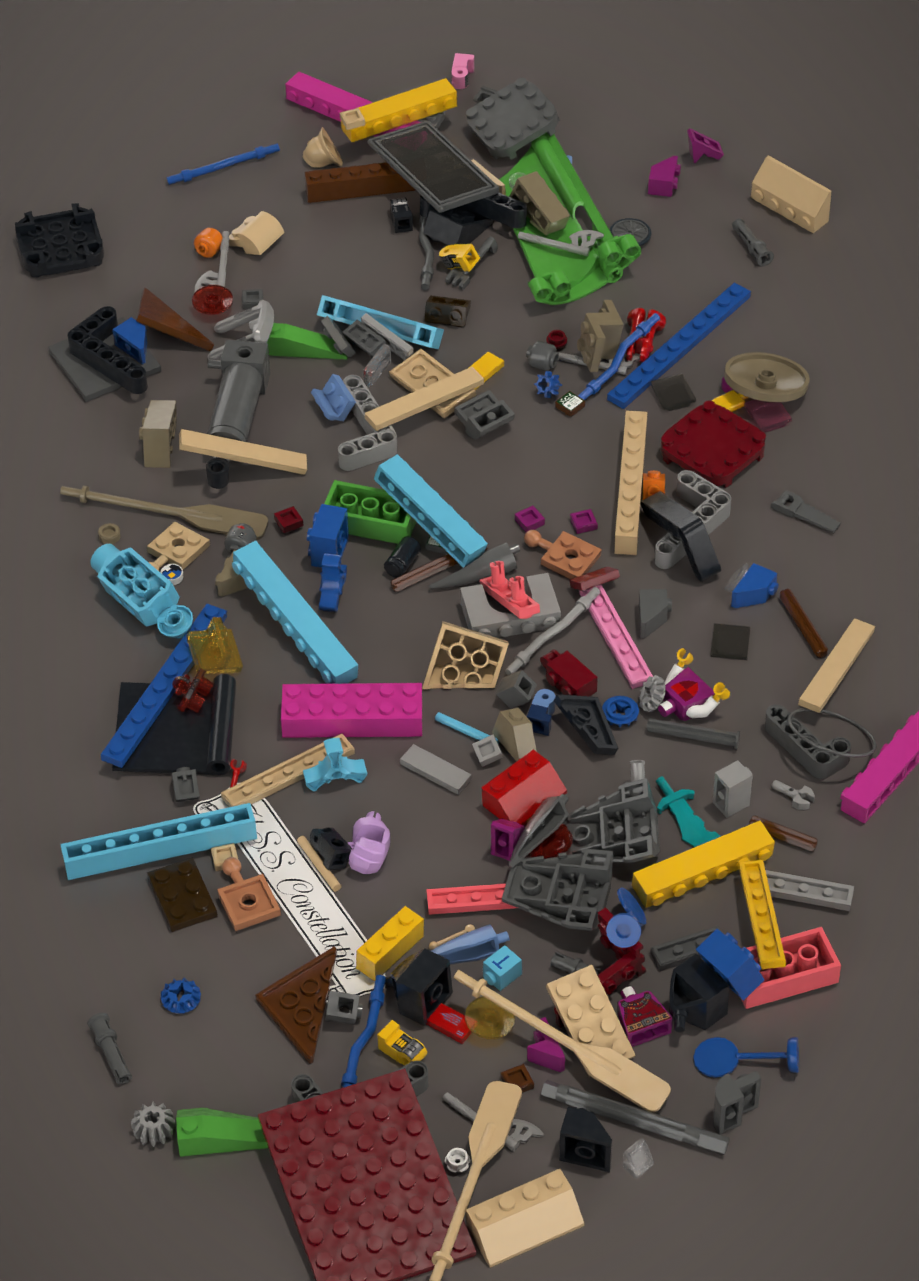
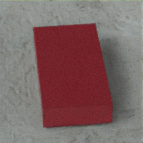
(594, 578)

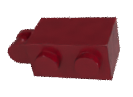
(569, 674)

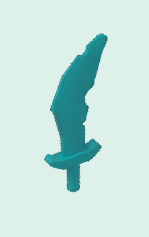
(690, 825)

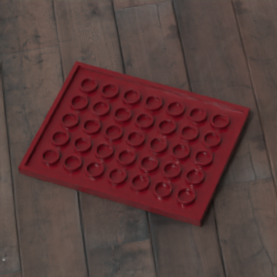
(364, 1181)

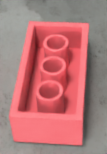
(809, 966)

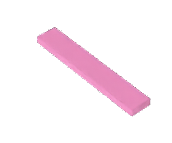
(618, 639)

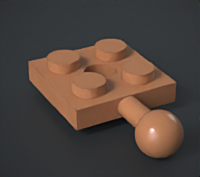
(566, 544)
(242, 890)

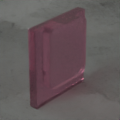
(768, 415)

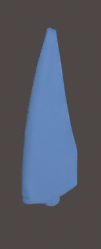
(472, 945)

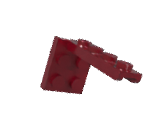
(628, 962)

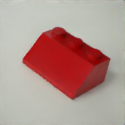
(522, 788)

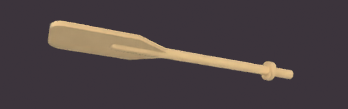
(600, 1062)
(485, 1141)

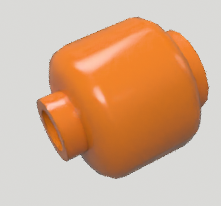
(208, 242)

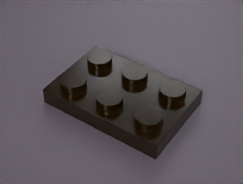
(182, 894)

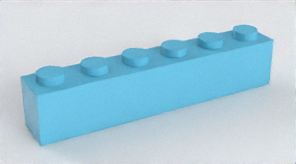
(430, 510)

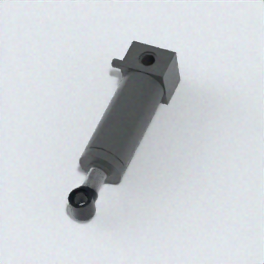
(244, 377)

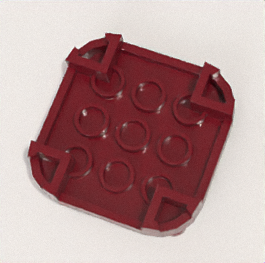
(713, 443)

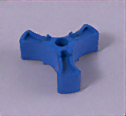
(332, 581)

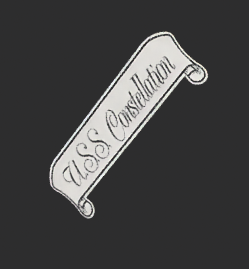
(302, 894)

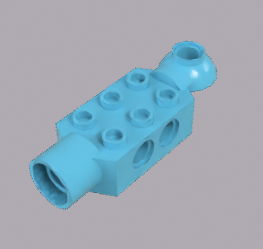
(141, 590)

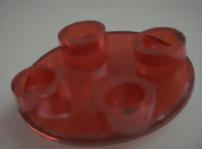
(554, 844)

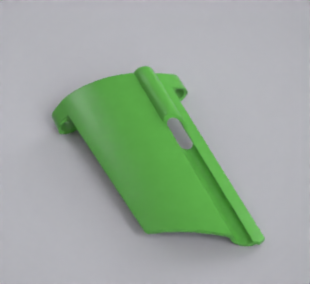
(559, 273)

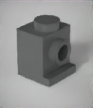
(338, 1000)

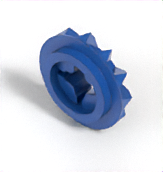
(623, 704)
(187, 1002)

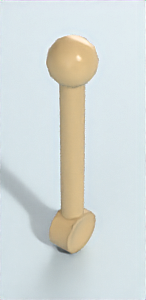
(468, 928)

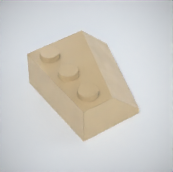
(464, 659)

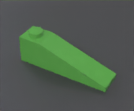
(299, 342)
(217, 1131)

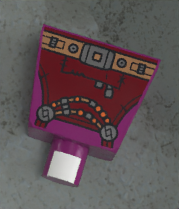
(642, 1016)

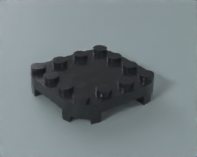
(59, 241)

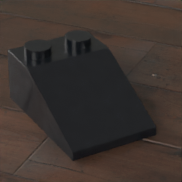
(455, 226)

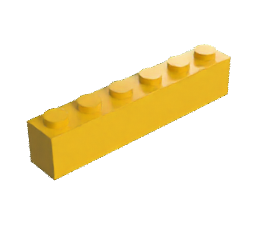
(404, 109)
(702, 864)

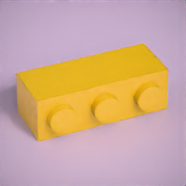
(390, 943)

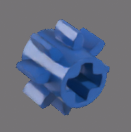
(553, 381)

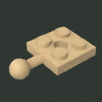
(177, 534)

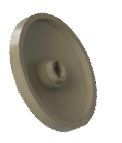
(766, 377)

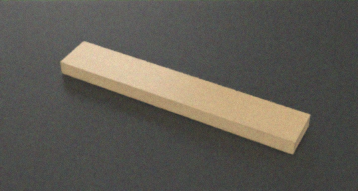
(424, 398)
(242, 451)
(836, 665)
(280, 775)

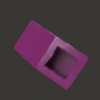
(663, 177)

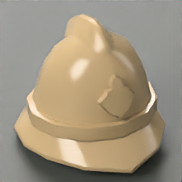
(321, 151)

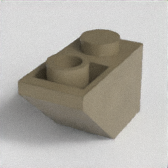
(228, 581)

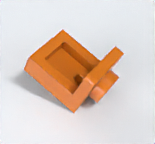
(653, 483)

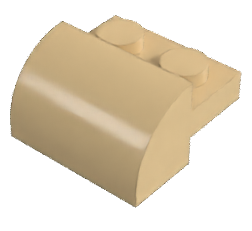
(256, 233)

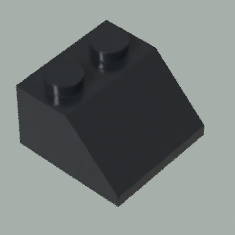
(585, 1140)

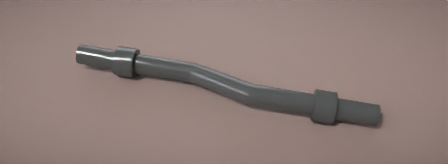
(427, 271)

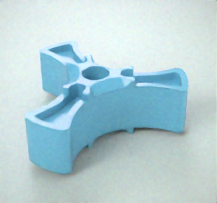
(334, 767)

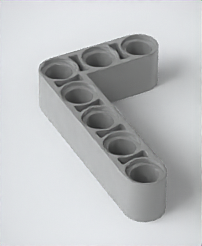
(373, 446)
(711, 506)

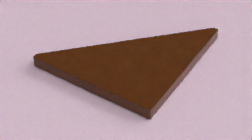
(161, 317)
(300, 1001)

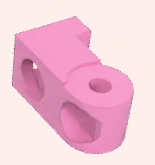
(461, 67)

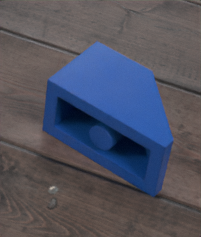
(132, 339)
(755, 587)

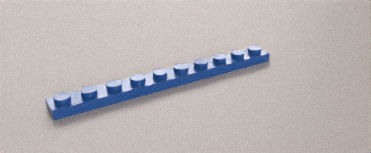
(678, 345)
(156, 695)

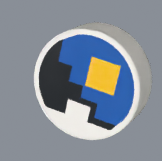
(173, 573)

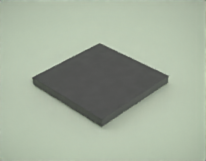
(88, 380)

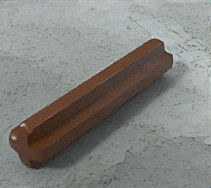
(787, 835)

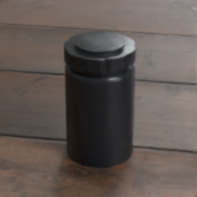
(402, 557)

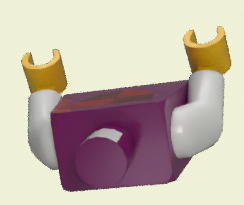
(688, 694)

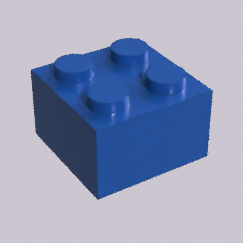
(328, 533)
(731, 963)

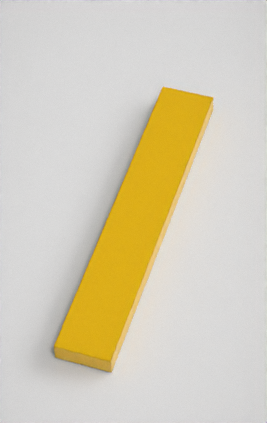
(762, 914)

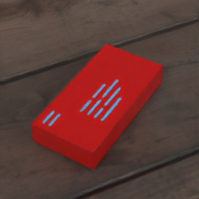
(449, 1023)

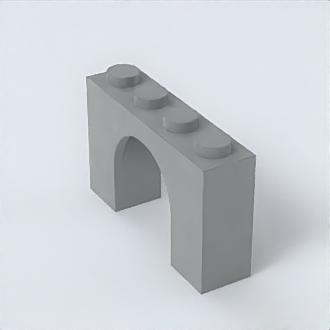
(486, 620)

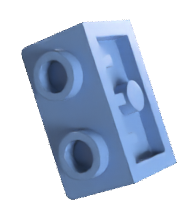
(334, 399)

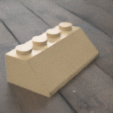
(791, 194)
(524, 1218)

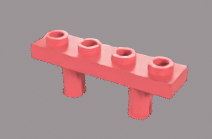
(509, 592)

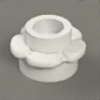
(457, 1154)

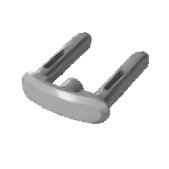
(260, 322)

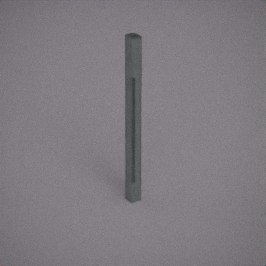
(636, 1117)

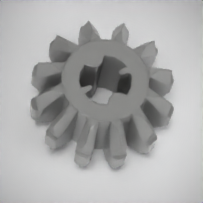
(153, 1124)

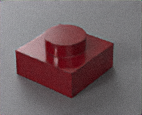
(288, 519)

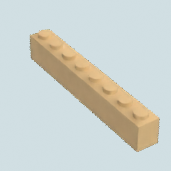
(631, 483)

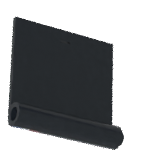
(187, 737)

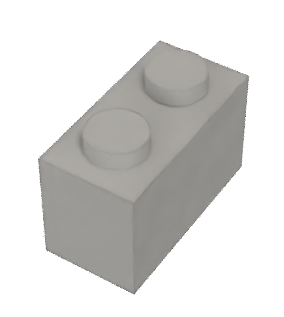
(732, 788)

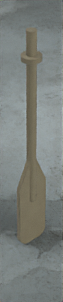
(204, 517)

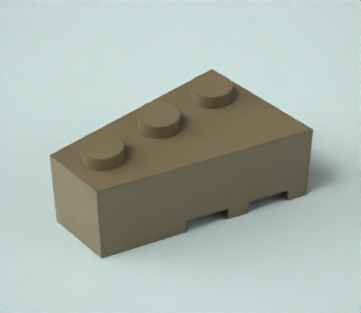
(542, 204)
(157, 432)

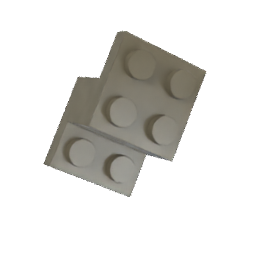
(600, 335)

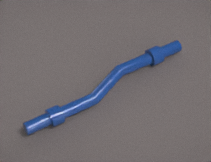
(258, 152)
(641, 330)
(376, 1001)

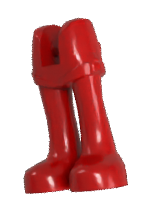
(643, 345)

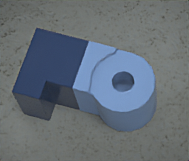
(541, 711)

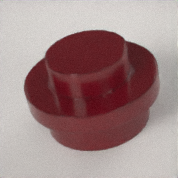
(557, 339)

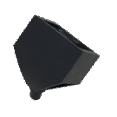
(419, 982)
(697, 995)

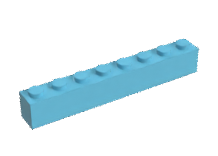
(294, 615)
(158, 841)

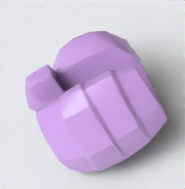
(369, 844)

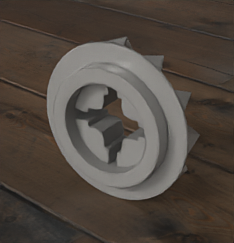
(652, 693)

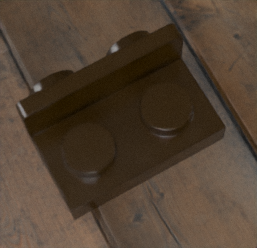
(447, 310)

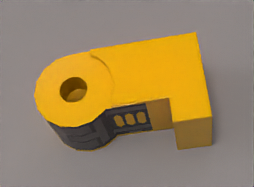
(456, 256)
(400, 1045)

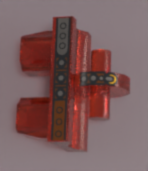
(184, 685)

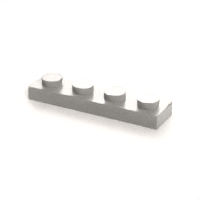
(810, 890)

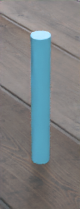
(461, 727)

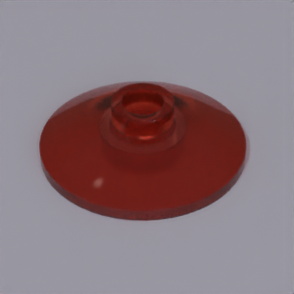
(212, 299)

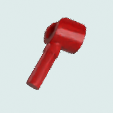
(236, 771)

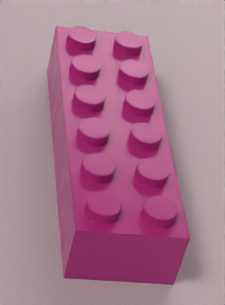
(351, 710)

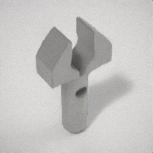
(797, 795)

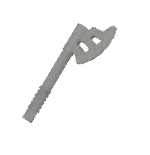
(585, 246)
(220, 277)
(623, 368)
(514, 1139)

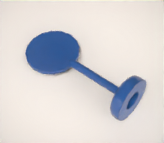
(625, 928)
(720, 1056)

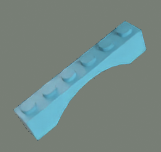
(402, 327)

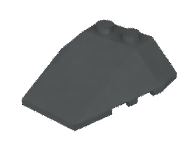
(618, 823)
(562, 888)

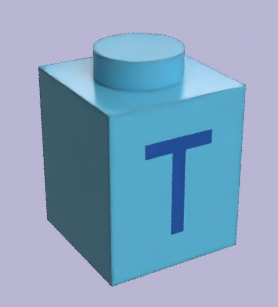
(502, 968)

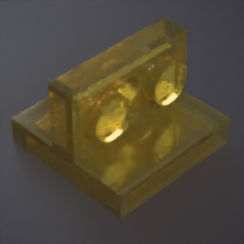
(215, 649)

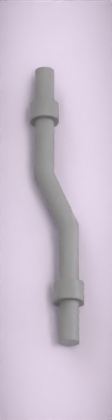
(523, 657)

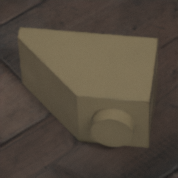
(515, 732)

